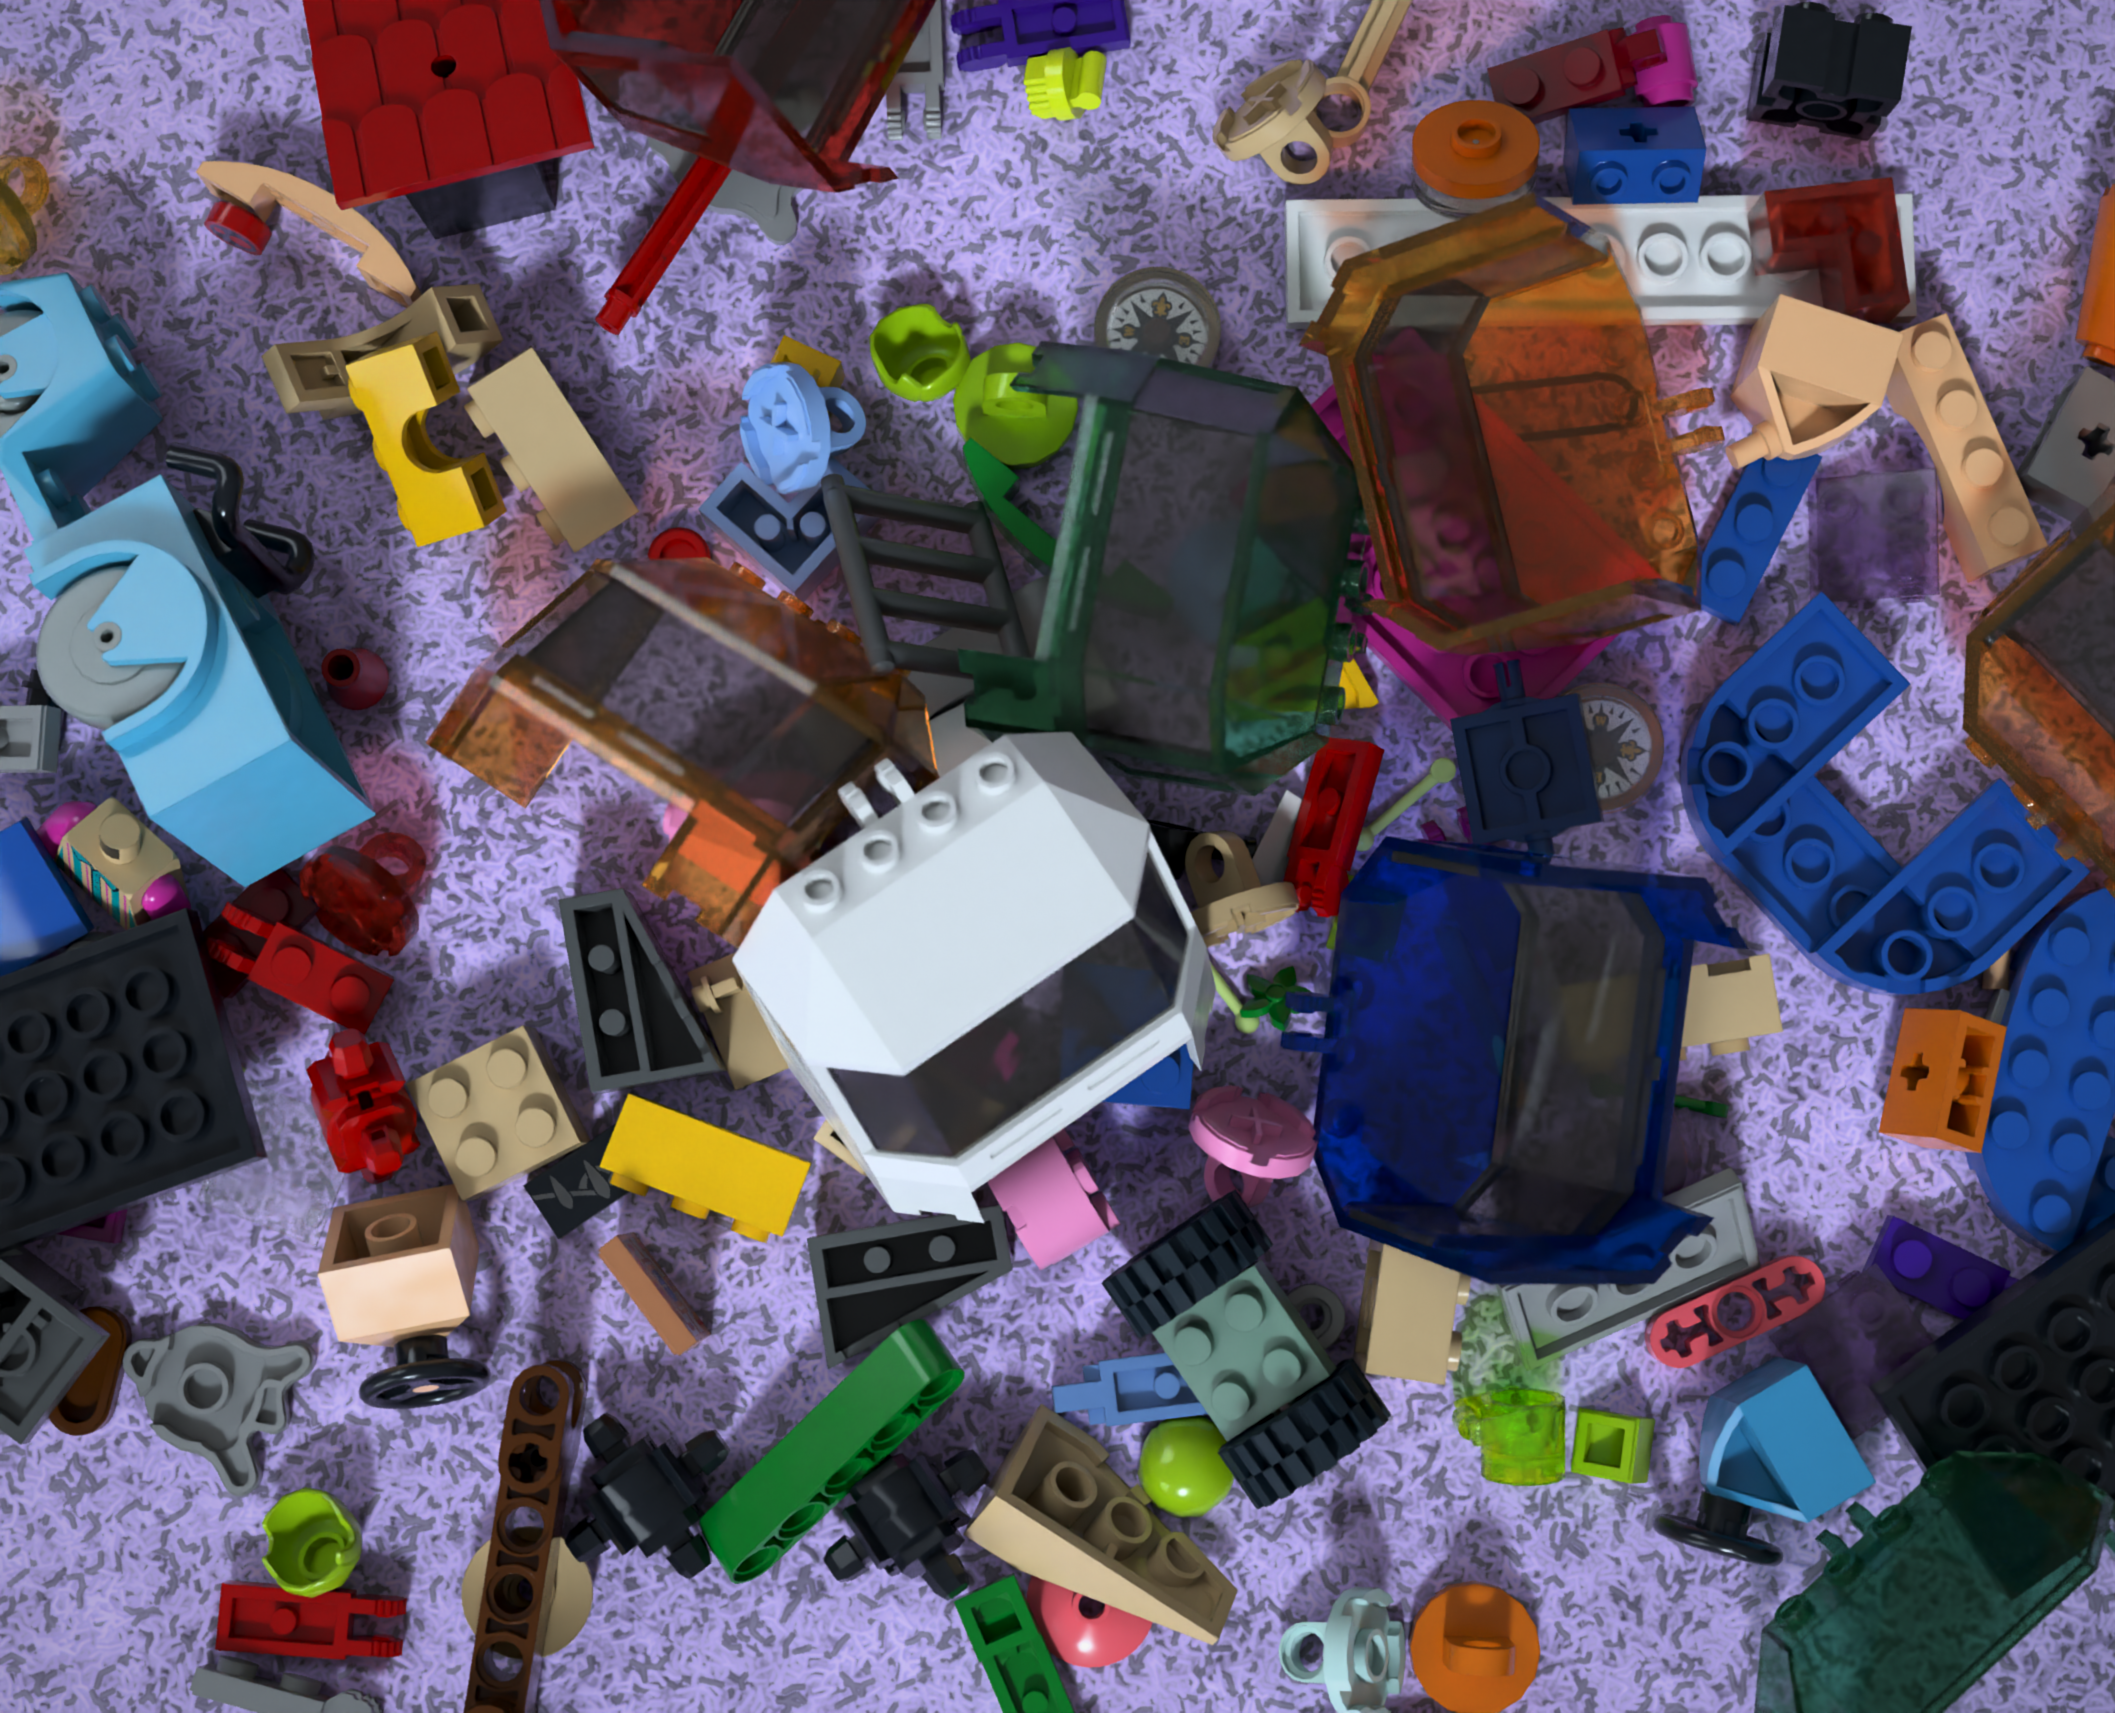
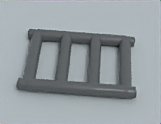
(873, 603)

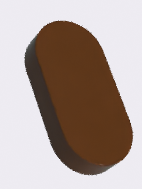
(96, 1391)

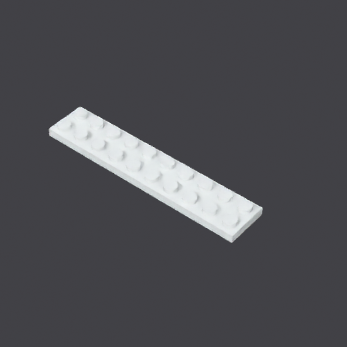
(1678, 257)

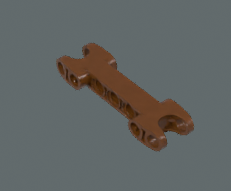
(556, 1434)

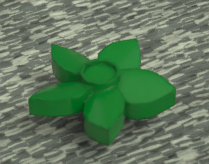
(1271, 997)

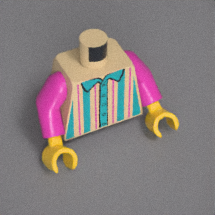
(115, 861)

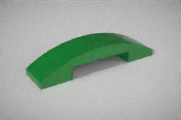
(995, 488)
(1012, 1649)

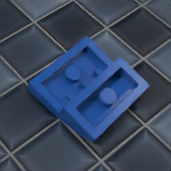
(35, 901)

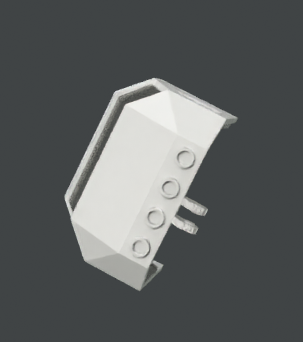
(978, 967)

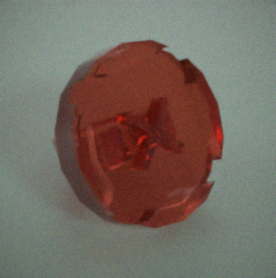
(361, 898)

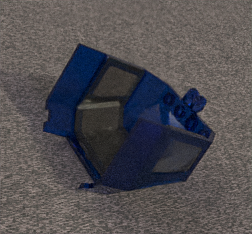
(1508, 1059)

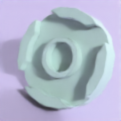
(1360, 1652)

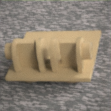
(735, 1023)

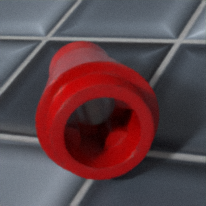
(366, 683)

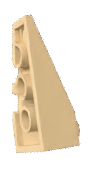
(1081, 1527)

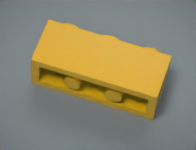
(704, 1168)

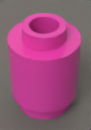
(1673, 81)

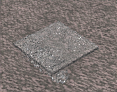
(293, 1185)

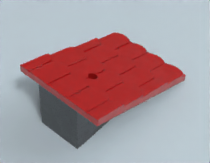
(444, 107)

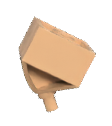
(1808, 380)

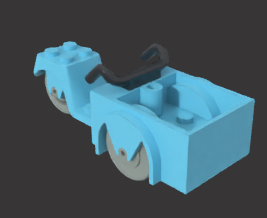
(162, 602)

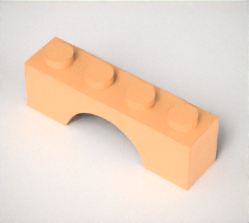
(1981, 492)

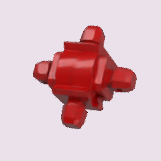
(363, 1106)

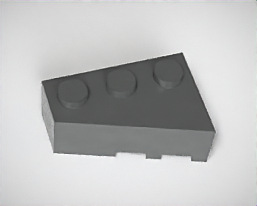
(629, 999)
(899, 1273)

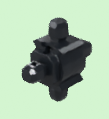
(647, 1496)
(910, 1521)

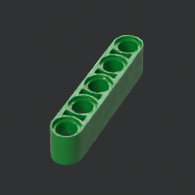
(830, 1451)

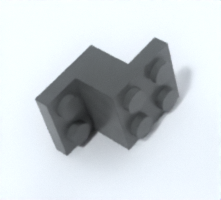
(41, 1342)

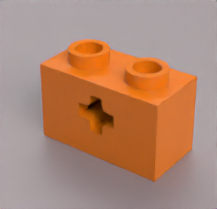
(1943, 1079)

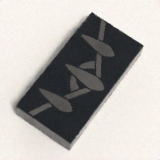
(575, 1187)

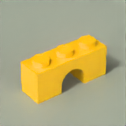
(434, 491)

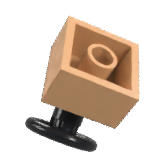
(405, 1279)

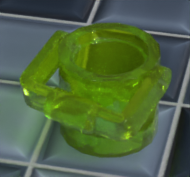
(1517, 1433)

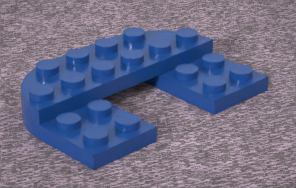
(1813, 864)
(2054, 1089)

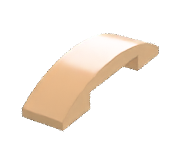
(262, 188)

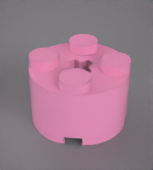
(1052, 1201)

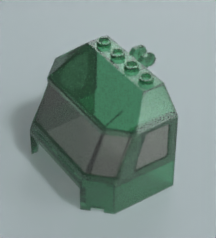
(1189, 577)

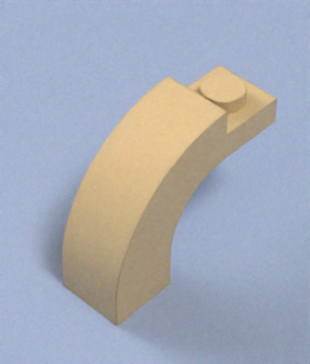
(315, 374)

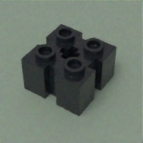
(1829, 71)

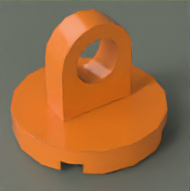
(1474, 1648)

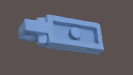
(1129, 1392)

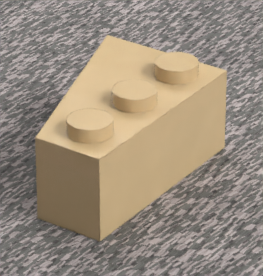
(549, 451)
(1730, 1004)

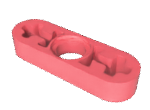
(1770, 1277)

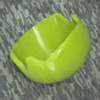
(919, 353)
(1183, 1467)
(311, 1542)

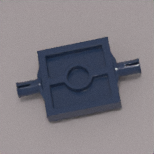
(1526, 766)

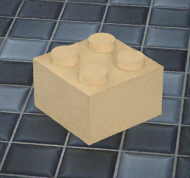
(498, 1113)
(1408, 1316)

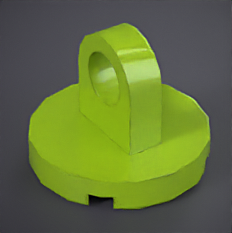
(1011, 424)

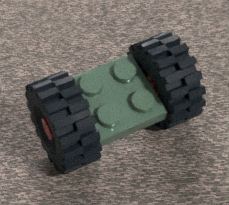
(1246, 1351)

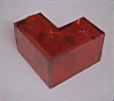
(1844, 233)

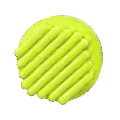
(1064, 84)

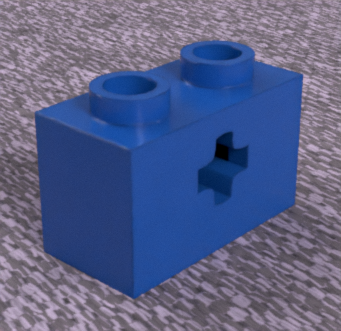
(1634, 155)

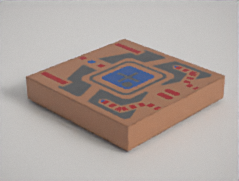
(653, 1293)

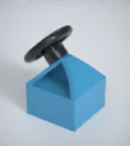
(1772, 1448)

